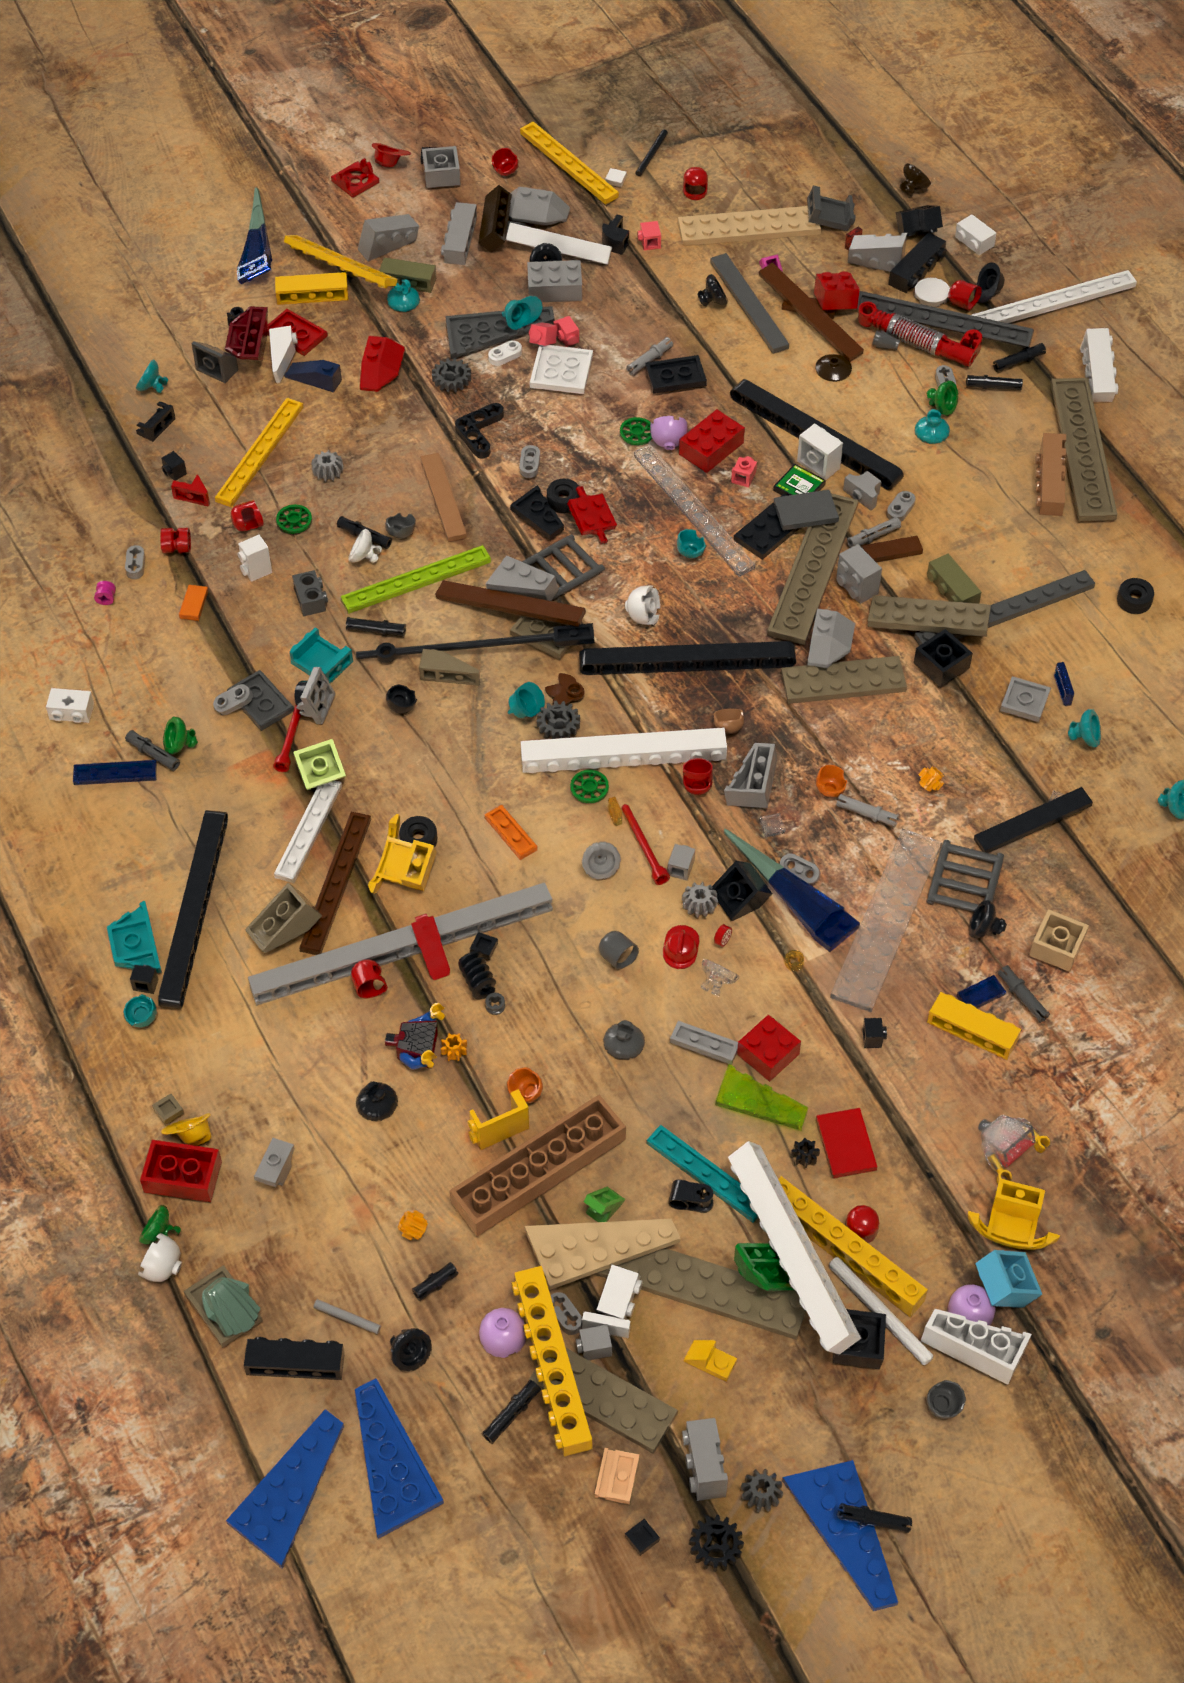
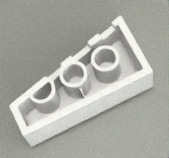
(1099, 364)
(976, 1344)

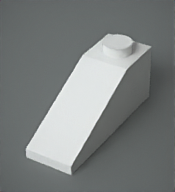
(282, 349)

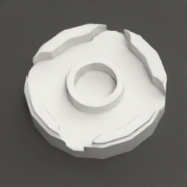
(931, 292)

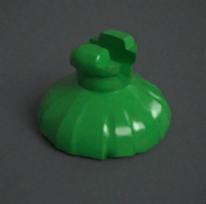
(944, 397)
(177, 736)
(157, 1224)

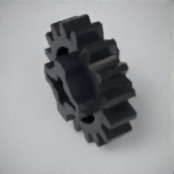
(722, 1534)

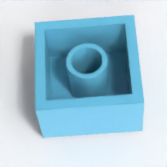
(1008, 1278)

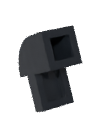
(615, 236)

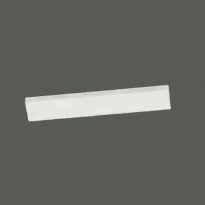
(566, 245)
(307, 831)

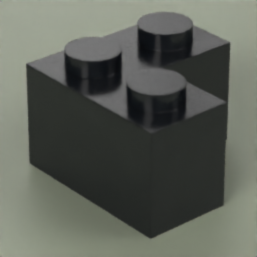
(922, 218)

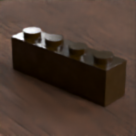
(495, 218)

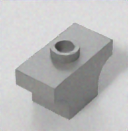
(863, 488)
(275, 1163)

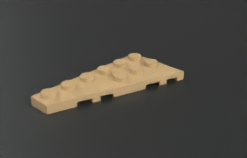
(584, 1249)

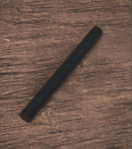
(651, 152)

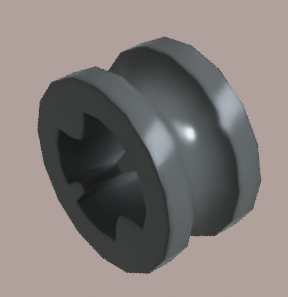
(495, 1009)

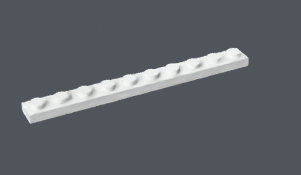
(1060, 298)

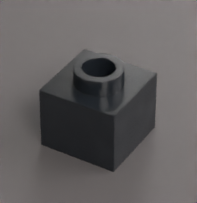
(173, 466)
(144, 979)
(873, 1033)

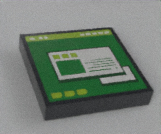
(798, 481)

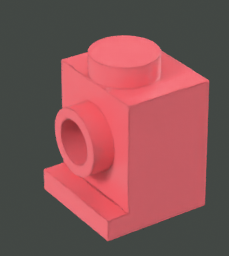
(567, 331)
(746, 467)

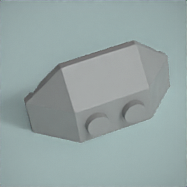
(537, 207)
(830, 638)

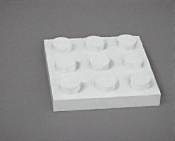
(561, 369)

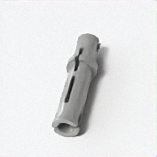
(655, 351)
(891, 525)
(876, 813)

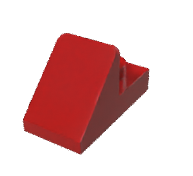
(191, 493)

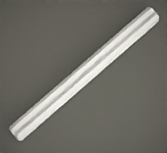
(877, 1306)

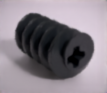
(477, 974)

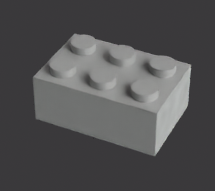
(555, 280)

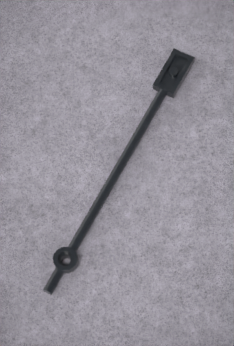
(562, 636)

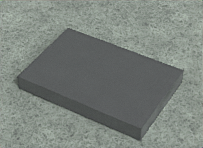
(806, 509)
(267, 702)

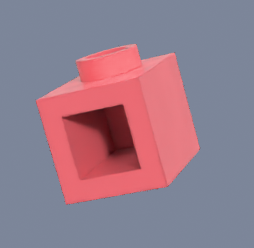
(649, 235)
(543, 333)

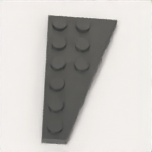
(481, 330)

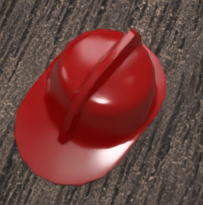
(387, 155)
(681, 947)

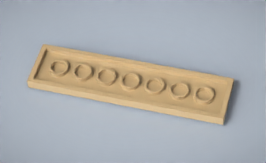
(746, 226)

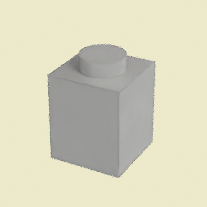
(681, 861)
(594, 1342)

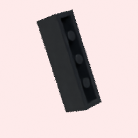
(917, 263)
(294, 1358)

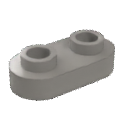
(529, 461)
(901, 505)
(231, 699)
(801, 868)

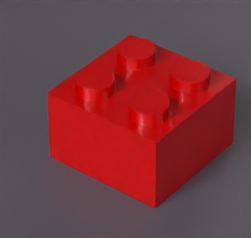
(836, 291)
(769, 1048)

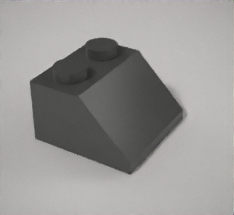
(214, 361)

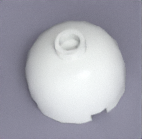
(643, 605)
(161, 1260)

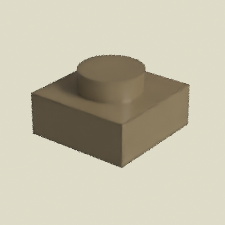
(168, 1109)

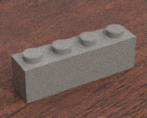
(459, 233)

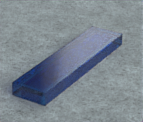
(115, 772)

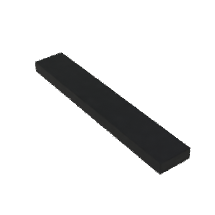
(1033, 820)

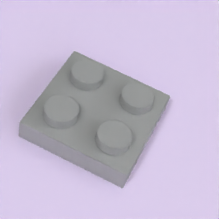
(1025, 699)

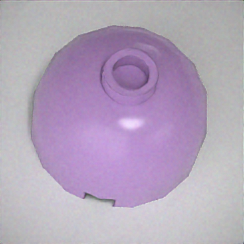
(667, 431)
(972, 1303)
(502, 1332)

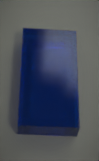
(1064, 684)
(982, 992)

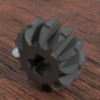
(763, 1481)

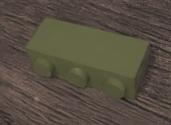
(420, 275)
(952, 580)

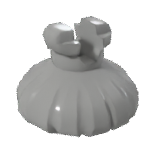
(604, 865)

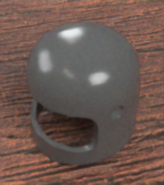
(613, 946)

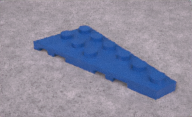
(395, 1471)
(282, 1498)
(854, 1545)

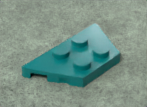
(133, 940)

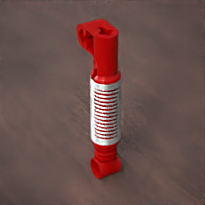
(926, 340)

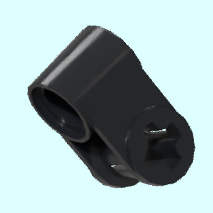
(689, 1196)

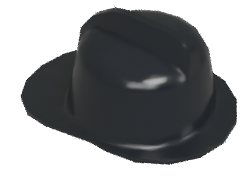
(990, 281)

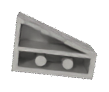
(386, 235)
(877, 252)
(522, 579)
(754, 779)
(705, 1459)

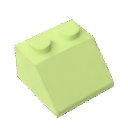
(319, 764)

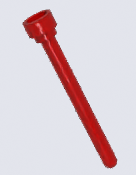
(282, 761)
(659, 874)

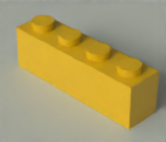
(311, 288)
(974, 1025)

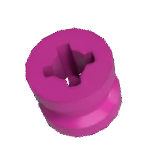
(105, 593)

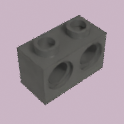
(309, 593)

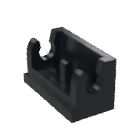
(157, 422)

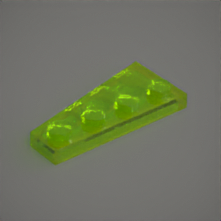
(752, 1098)

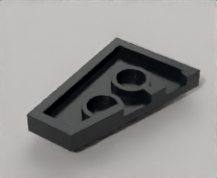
(536, 511)

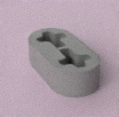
(947, 371)
(131, 562)
(570, 1311)

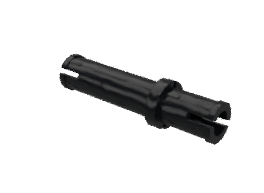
(1026, 354)
(994, 382)
(356, 527)
(384, 627)
(511, 1411)
(865, 1516)

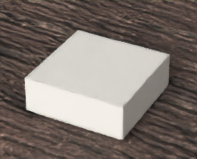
(616, 177)

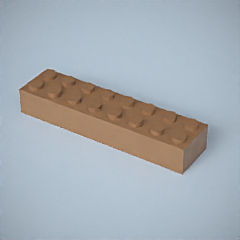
(537, 1165)

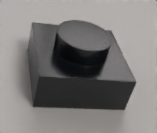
(485, 944)
(642, 1537)

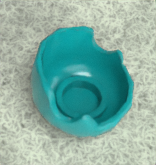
(690, 544)
(140, 1011)

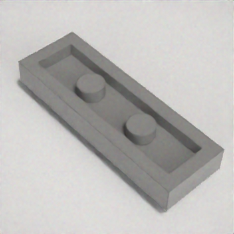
(704, 1042)

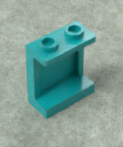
(318, 652)

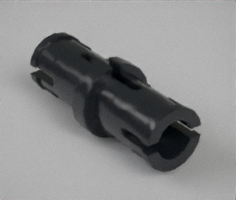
(435, 1281)

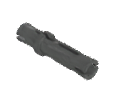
(146, 746)
(1018, 987)

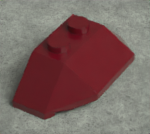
(248, 334)

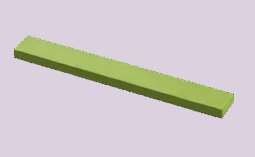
(415, 579)

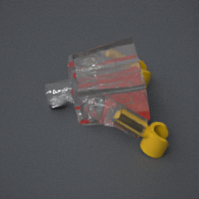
(1007, 1140)

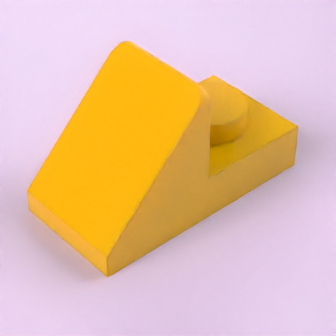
(709, 1359)

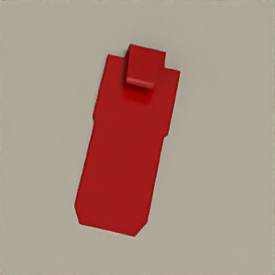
(431, 946)

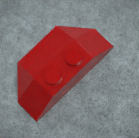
(380, 362)

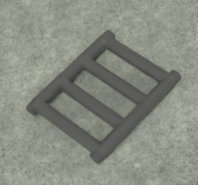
(554, 549)
(942, 864)

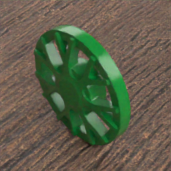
(636, 431)
(294, 519)
(589, 786)

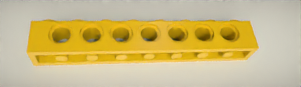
(856, 1253)
(578, 1438)

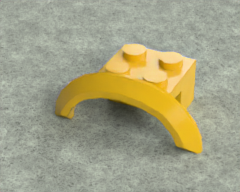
(403, 861)
(1014, 1217)

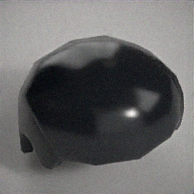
(400, 699)

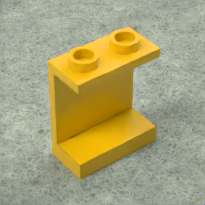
(502, 1126)

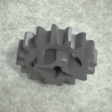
(450, 373)
(558, 720)

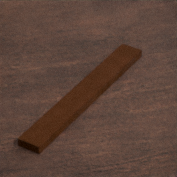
(811, 312)
(510, 603)
(336, 882)

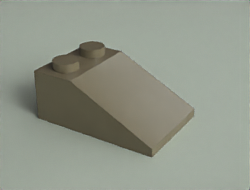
(283, 919)

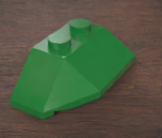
(761, 1266)

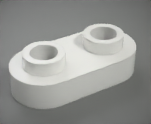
(505, 353)

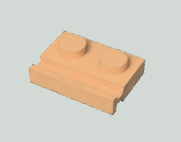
(617, 1476)

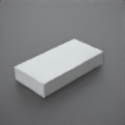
(616, 1326)

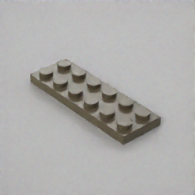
(929, 615)
(844, 680)
(618, 1403)

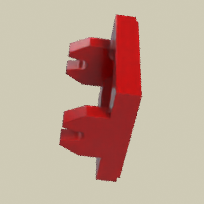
(354, 189)

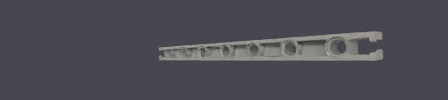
(398, 944)

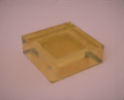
(615, 811)

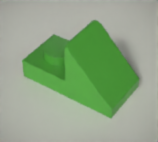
(603, 1204)

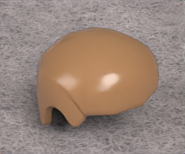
(729, 719)

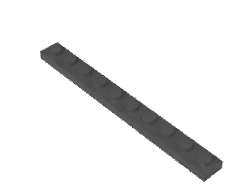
(951, 320)
(1030, 601)

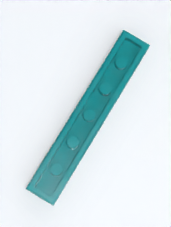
(701, 1170)

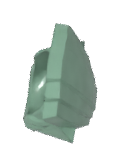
(230, 1305)

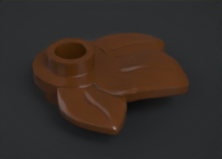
(566, 690)

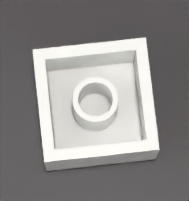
(819, 451)

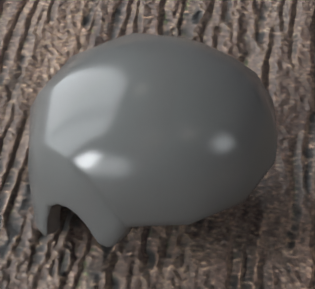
(400, 526)
(946, 1399)

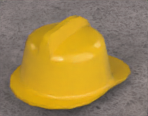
(191, 1131)

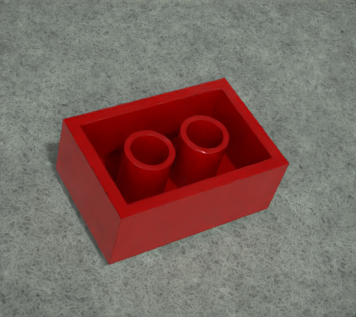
(711, 441)
(181, 1170)

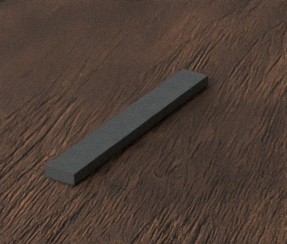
(749, 303)

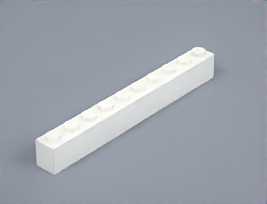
(623, 750)
(794, 1249)

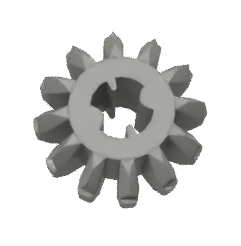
(327, 465)
(699, 899)

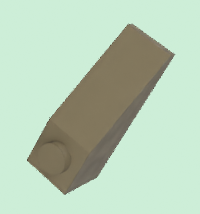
(443, 667)

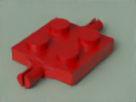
(592, 514)

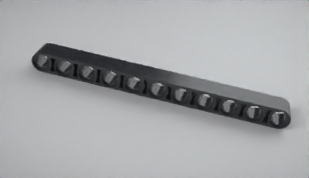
(796, 422)
(687, 658)
(193, 910)

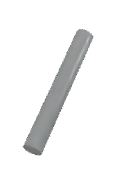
(347, 1316)

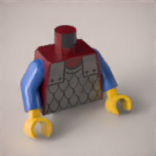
(417, 1039)

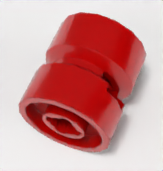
(175, 540)

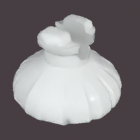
(364, 548)

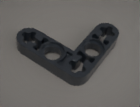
(491, 414)

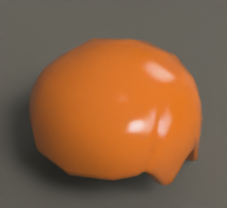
(831, 781)
(527, 1082)

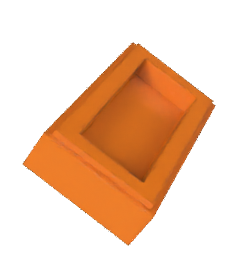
(193, 602)

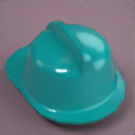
(522, 312)
(526, 700)

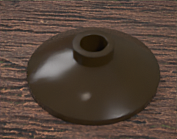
(833, 367)

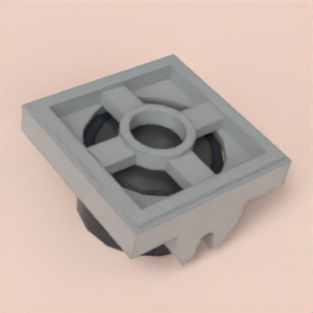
(314, 696)

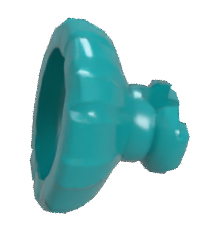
(403, 297)
(152, 378)
(932, 428)
(1087, 729)
(1174, 799)

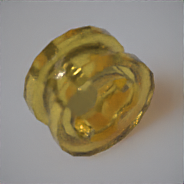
(796, 966)

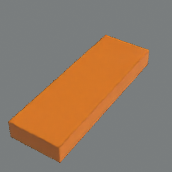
(511, 832)

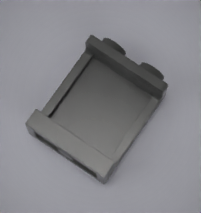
(830, 211)

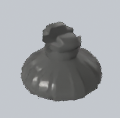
(624, 1040)

